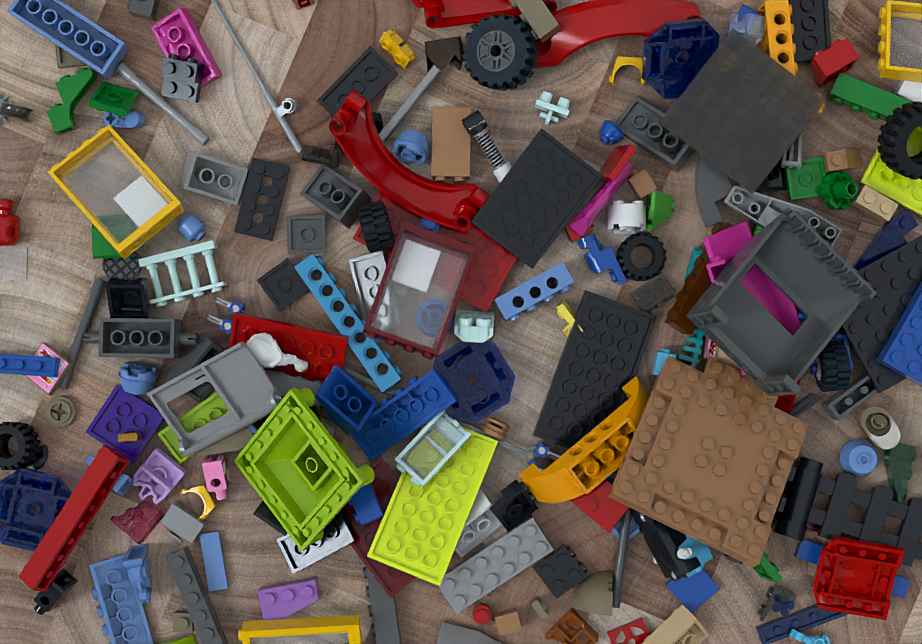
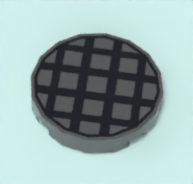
(122, 268)

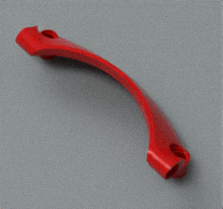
(605, 19)
(425, 197)

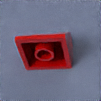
(835, 60)

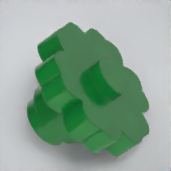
(838, 190)

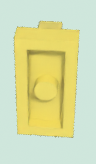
(566, 312)

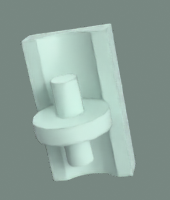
(543, 104)

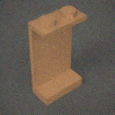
(450, 144)

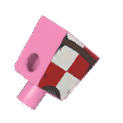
(215, 468)

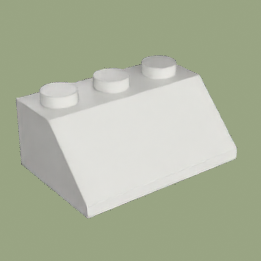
(479, 525)

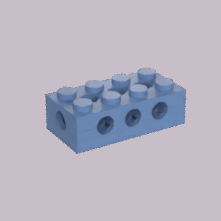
(558, 273)

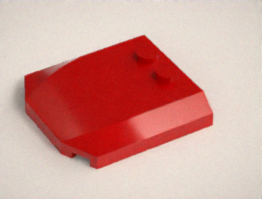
(856, 577)

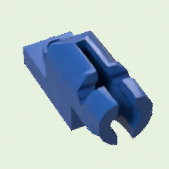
(601, 260)

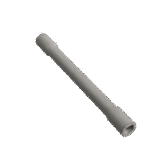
(193, 130)

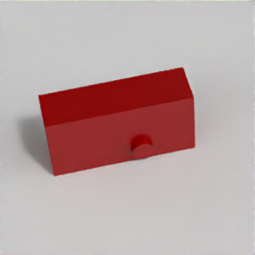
(600, 507)

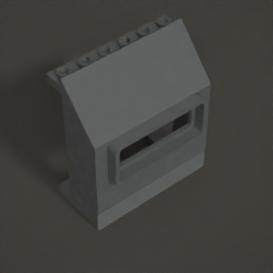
(809, 275)

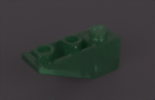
(898, 468)

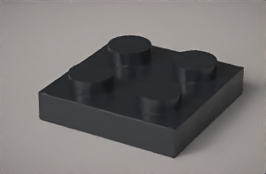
(283, 284)

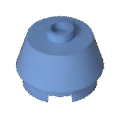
(411, 147)
(137, 378)
(858, 458)

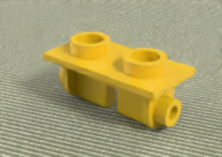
(390, 42)

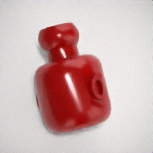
(9, 224)

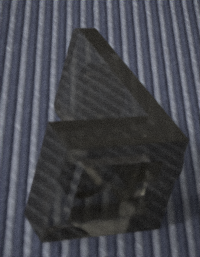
(323, 156)
(784, 595)

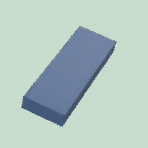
(214, 561)

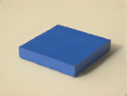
(693, 590)

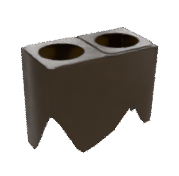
(443, 52)

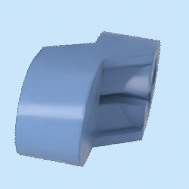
(133, 120)

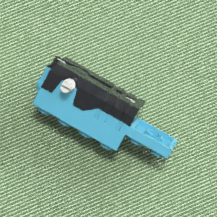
(672, 550)

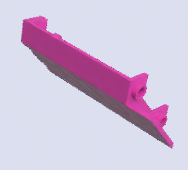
(722, 248)

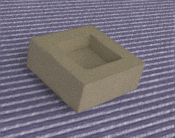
(540, 607)
(182, 622)

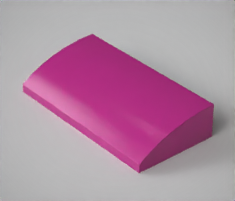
(181, 37)
(599, 201)

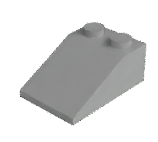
(213, 177)

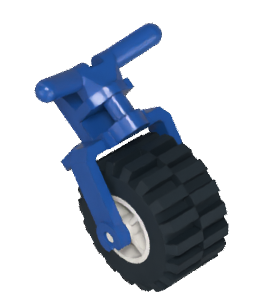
(833, 364)

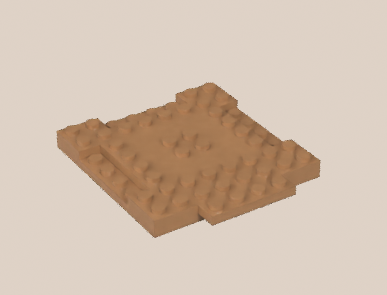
(710, 457)

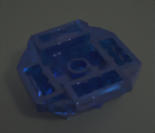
(662, 68)
(17, 493)

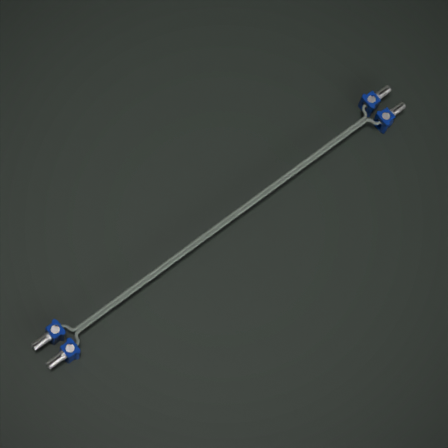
(539, 450)

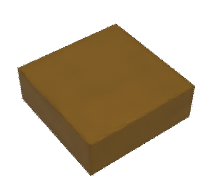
(132, 436)

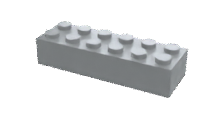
(494, 564)

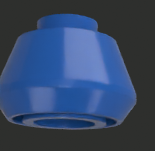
(610, 133)

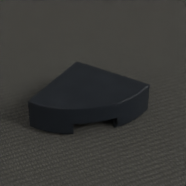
(41, 457)

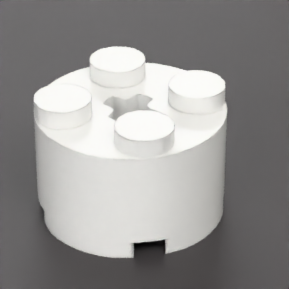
(626, 217)

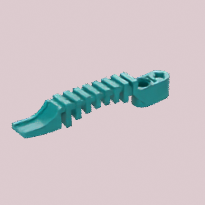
(697, 341)

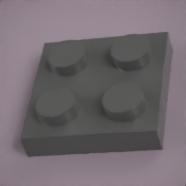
(306, 234)

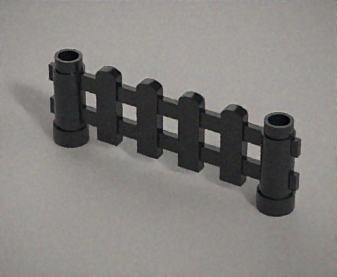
(798, 509)

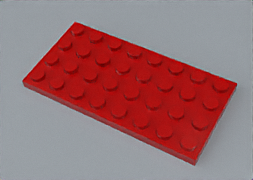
(489, 263)

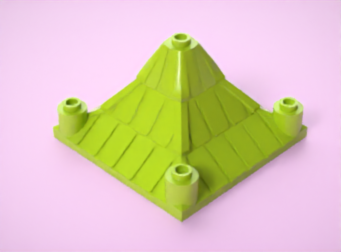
(301, 469)

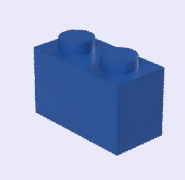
(366, 506)

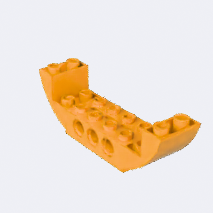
(780, 12)
(591, 457)

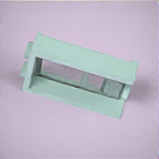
(432, 449)

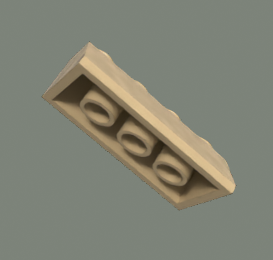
(679, 628)

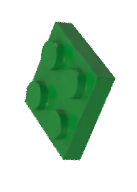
(114, 99)
(807, 180)

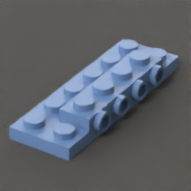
(119, 603)

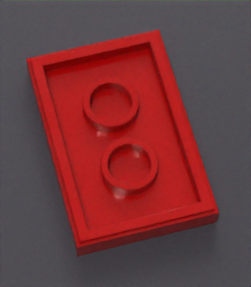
(616, 162)

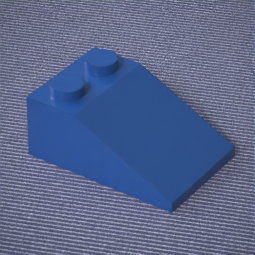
(345, 401)

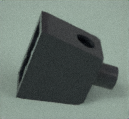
(55, 593)

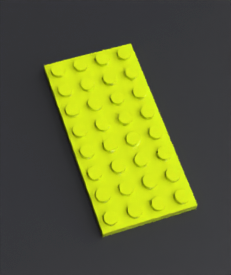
(427, 522)

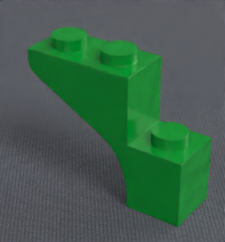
(71, 91)

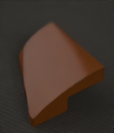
(572, 630)

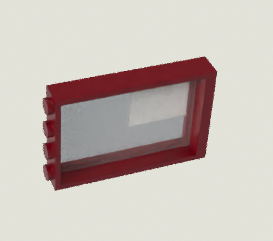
(419, 290)

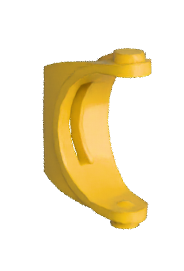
(624, 60)
(207, 499)

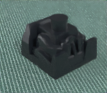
(127, 298)

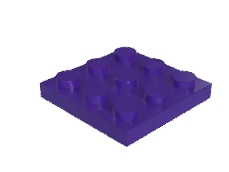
(125, 414)

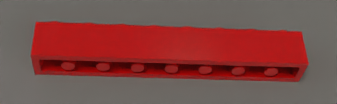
(74, 518)

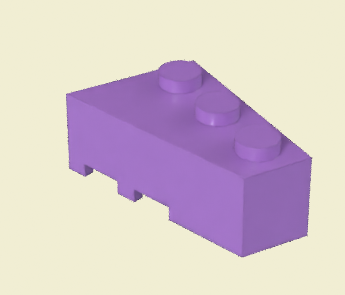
(287, 598)

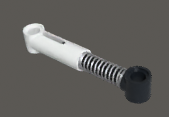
(476, 127)

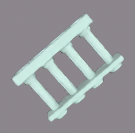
(188, 255)

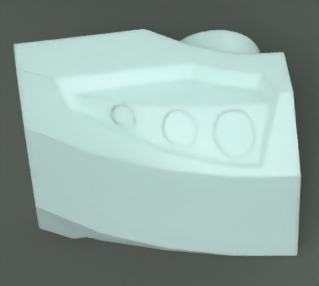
(474, 325)

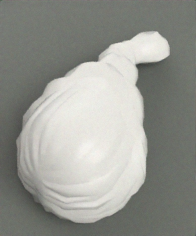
(270, 355)

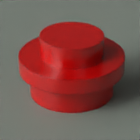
(482, 614)

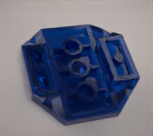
(493, 376)

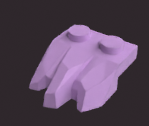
(158, 476)

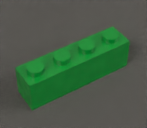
(865, 97)

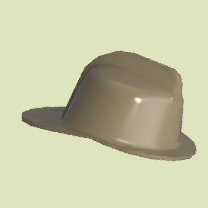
(880, 427)

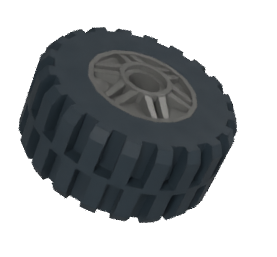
(500, 52)

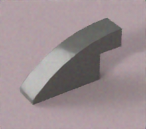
(710, 186)

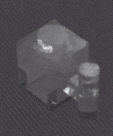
(750, 26)

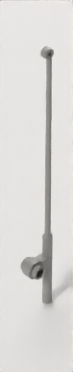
(279, 111)

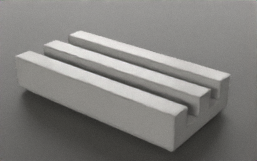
(791, 163)

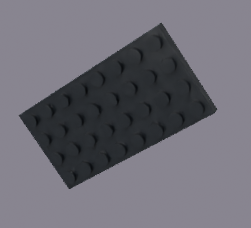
(593, 368)

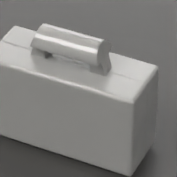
(183, 523)

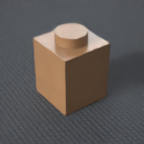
(641, 183)
(507, 622)

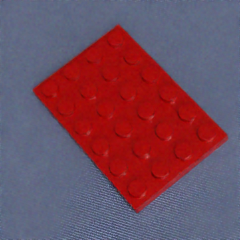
(314, 346)

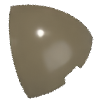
(594, 594)

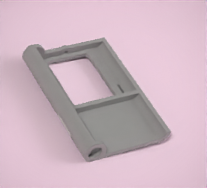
(240, 385)

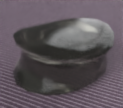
(15, 112)

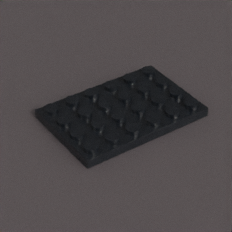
(536, 198)

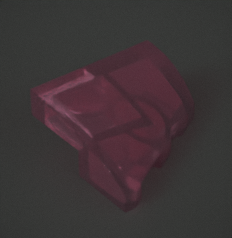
(139, 521)

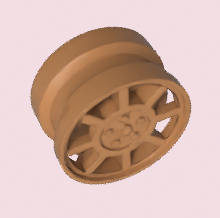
(495, 430)

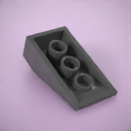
(643, 127)

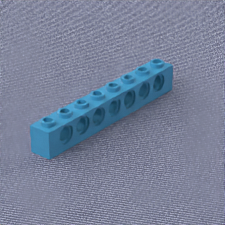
(306, 270)

